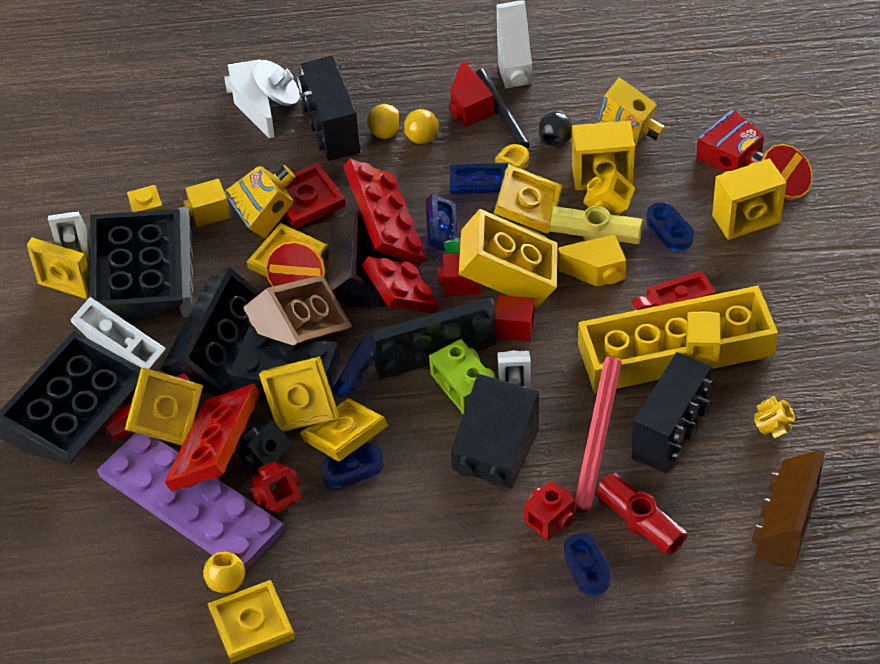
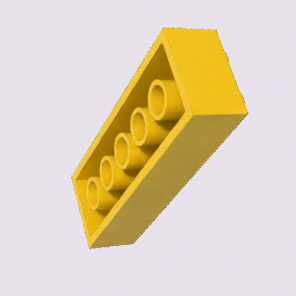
(651, 336)

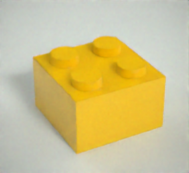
(600, 150)
(748, 199)

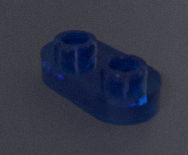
(674, 231)
(353, 466)
(587, 567)

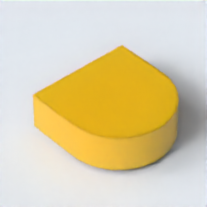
(514, 155)

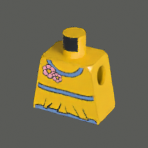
(628, 104)
(262, 198)

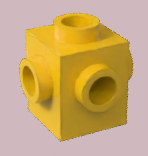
(610, 192)

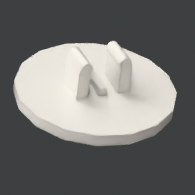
(276, 82)

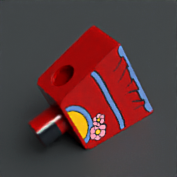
(730, 143)

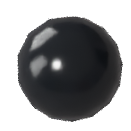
(555, 129)

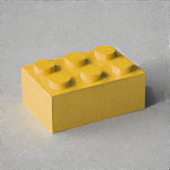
(508, 257)

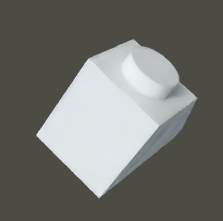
(515, 367)

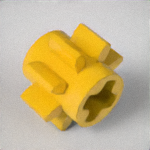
(774, 417)

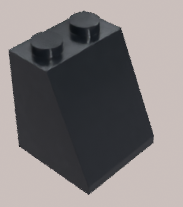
(496, 431)

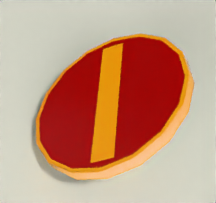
(793, 168)
(293, 262)

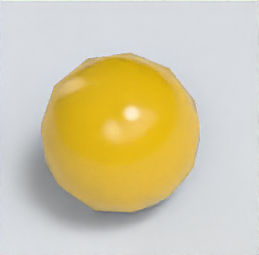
(383, 121)
(421, 126)
(224, 572)

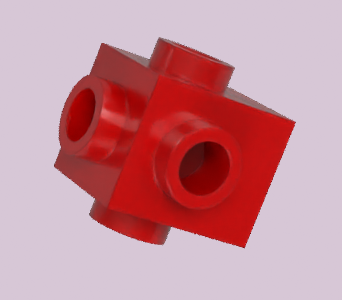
(285, 491)
(549, 510)

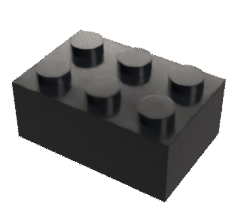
(329, 108)
(265, 353)
(672, 413)

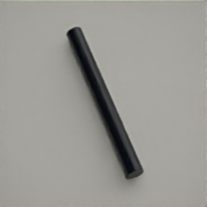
(503, 111)

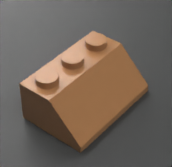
(297, 311)

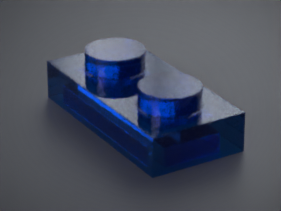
(476, 178)
(441, 221)
(350, 375)

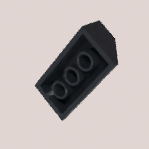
(213, 333)

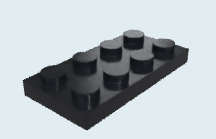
(411, 342)

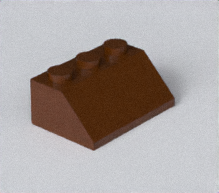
(788, 508)

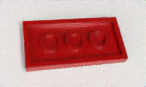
(384, 212)
(212, 438)

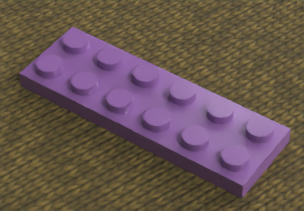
(205, 513)

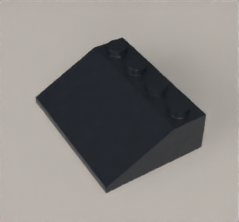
(136, 262)
(68, 400)

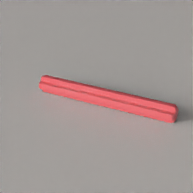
(597, 434)

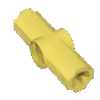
(596, 223)

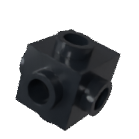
(261, 445)

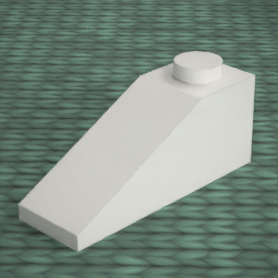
(513, 44)
(249, 96)
(71, 233)
(118, 335)

